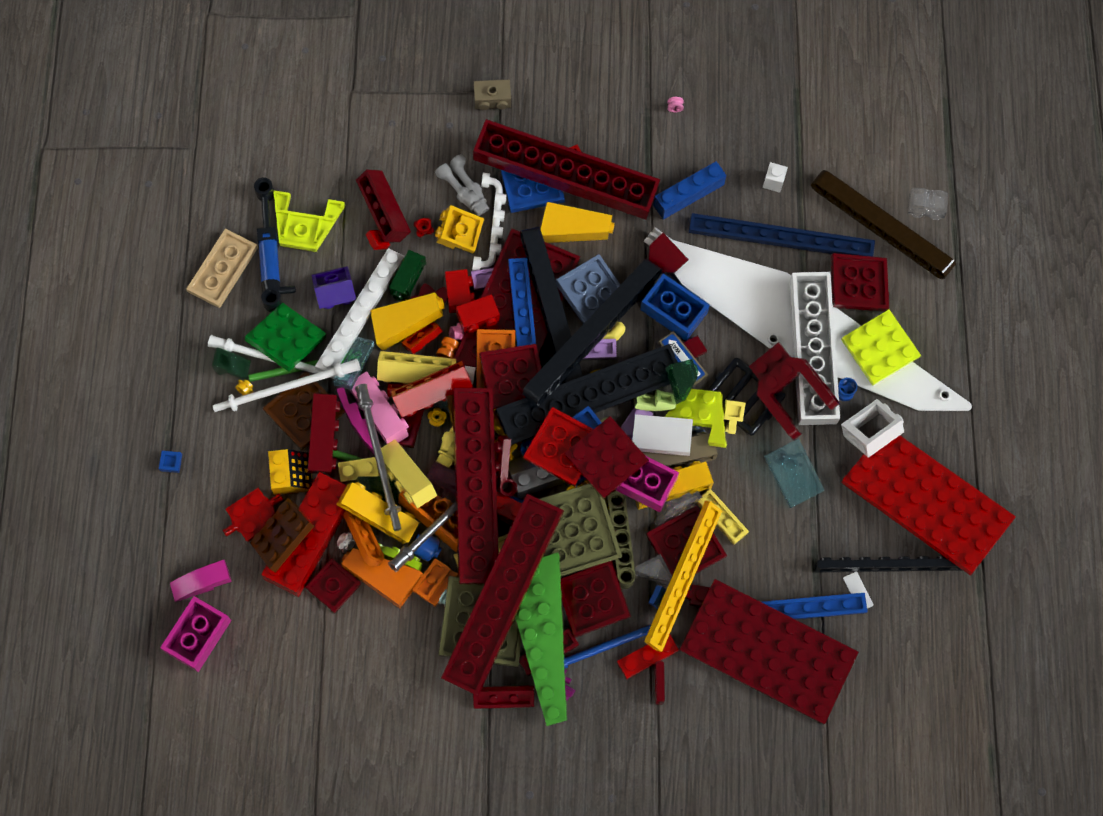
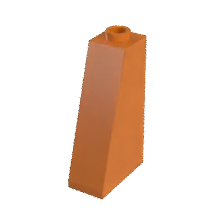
(390, 584)

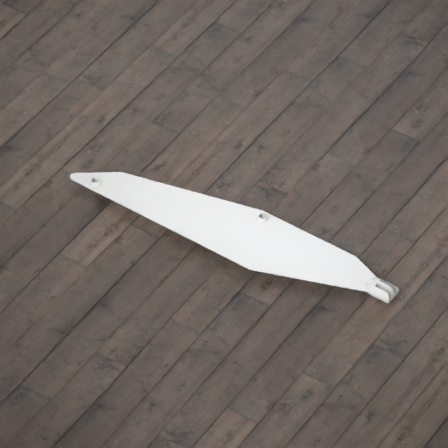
(760, 304)

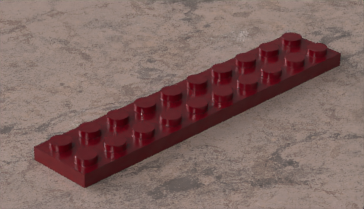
(475, 483)
(502, 594)

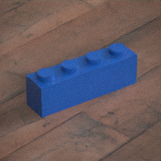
(689, 190)

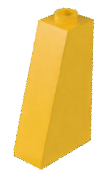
(574, 224)
(404, 318)

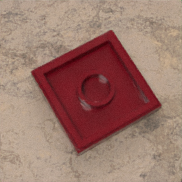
(333, 585)

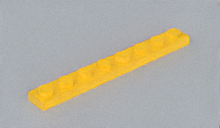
(683, 576)

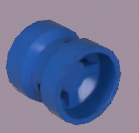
(847, 385)

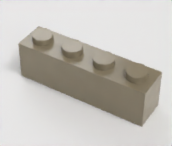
(699, 451)

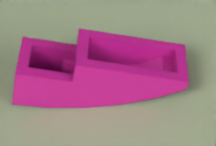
(200, 580)

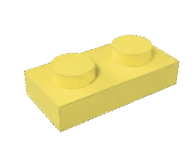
(358, 468)

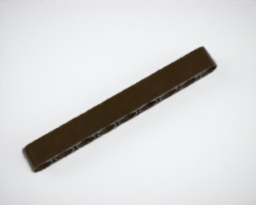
(883, 224)

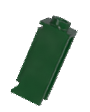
(407, 275)

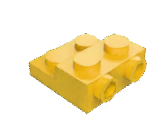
(459, 229)

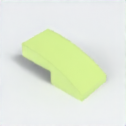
(658, 402)

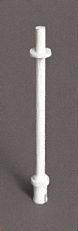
(230, 346)
(338, 370)

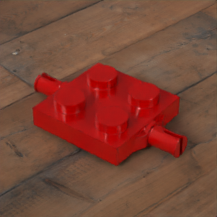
(251, 513)

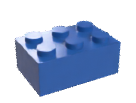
(674, 307)

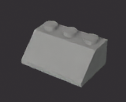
(530, 478)

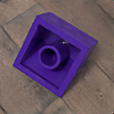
(333, 288)

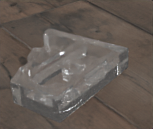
(676, 507)

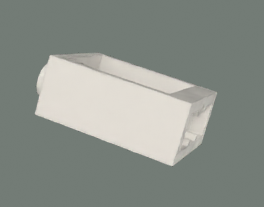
(879, 440)

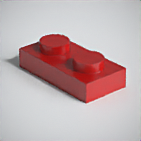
(422, 337)

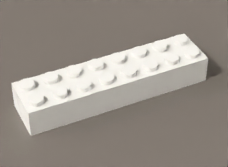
(814, 342)

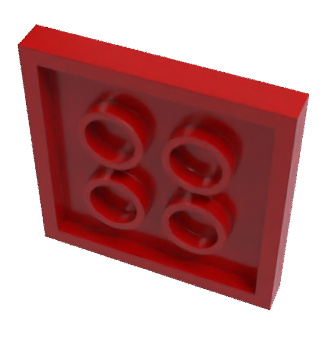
(551, 442)

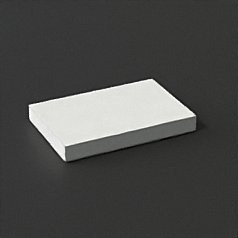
(663, 434)

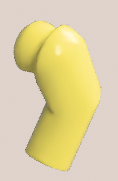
(617, 331)

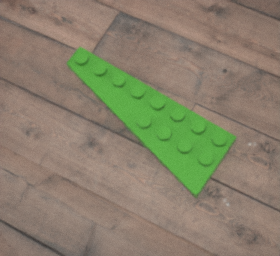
(542, 637)

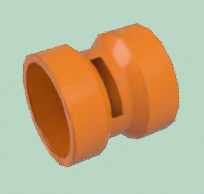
(448, 348)

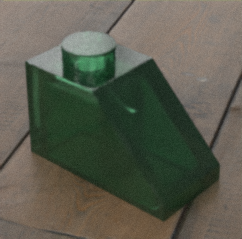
(682, 378)

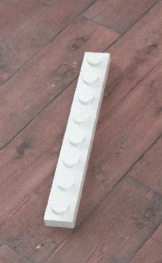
(360, 311)

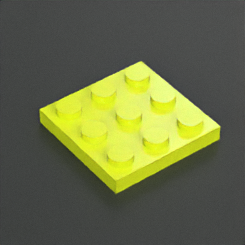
(881, 347)

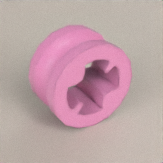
(675, 104)

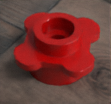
(423, 222)

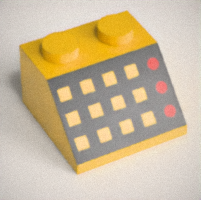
(289, 471)

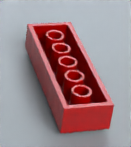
(326, 517)

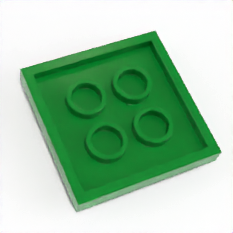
(285, 337)

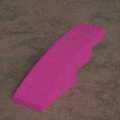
(354, 417)

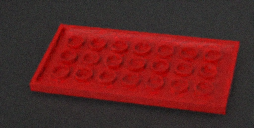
(930, 502)

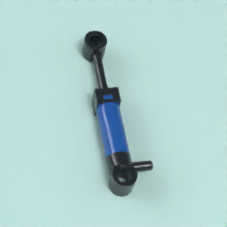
(268, 250)

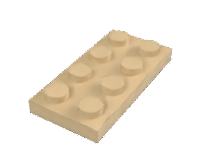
(222, 268)

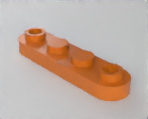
(364, 539)

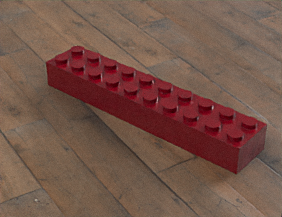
(565, 169)

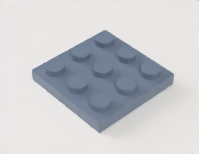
(588, 287)

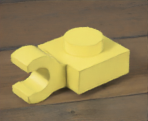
(733, 412)

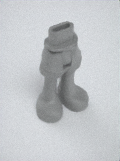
(471, 194)

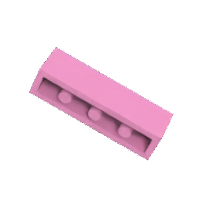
(384, 415)

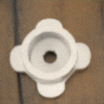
(345, 542)

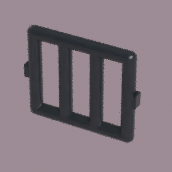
(720, 379)

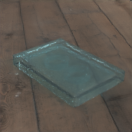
(794, 473)

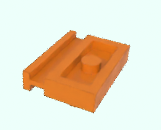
(434, 582)

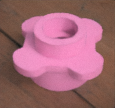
(456, 332)

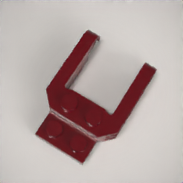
(777, 370)

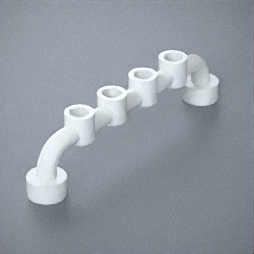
(498, 215)

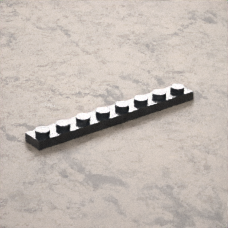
(884, 564)

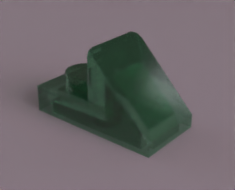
(230, 363)

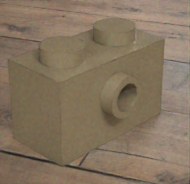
(492, 94)

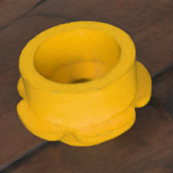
(244, 387)
(437, 412)

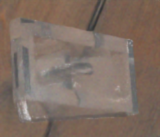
(654, 570)

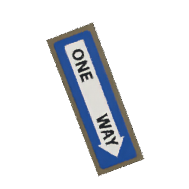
(682, 353)

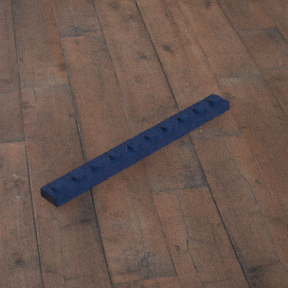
(780, 236)

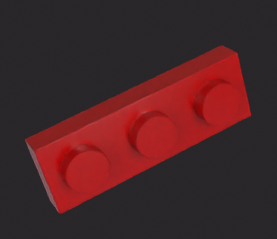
(645, 658)

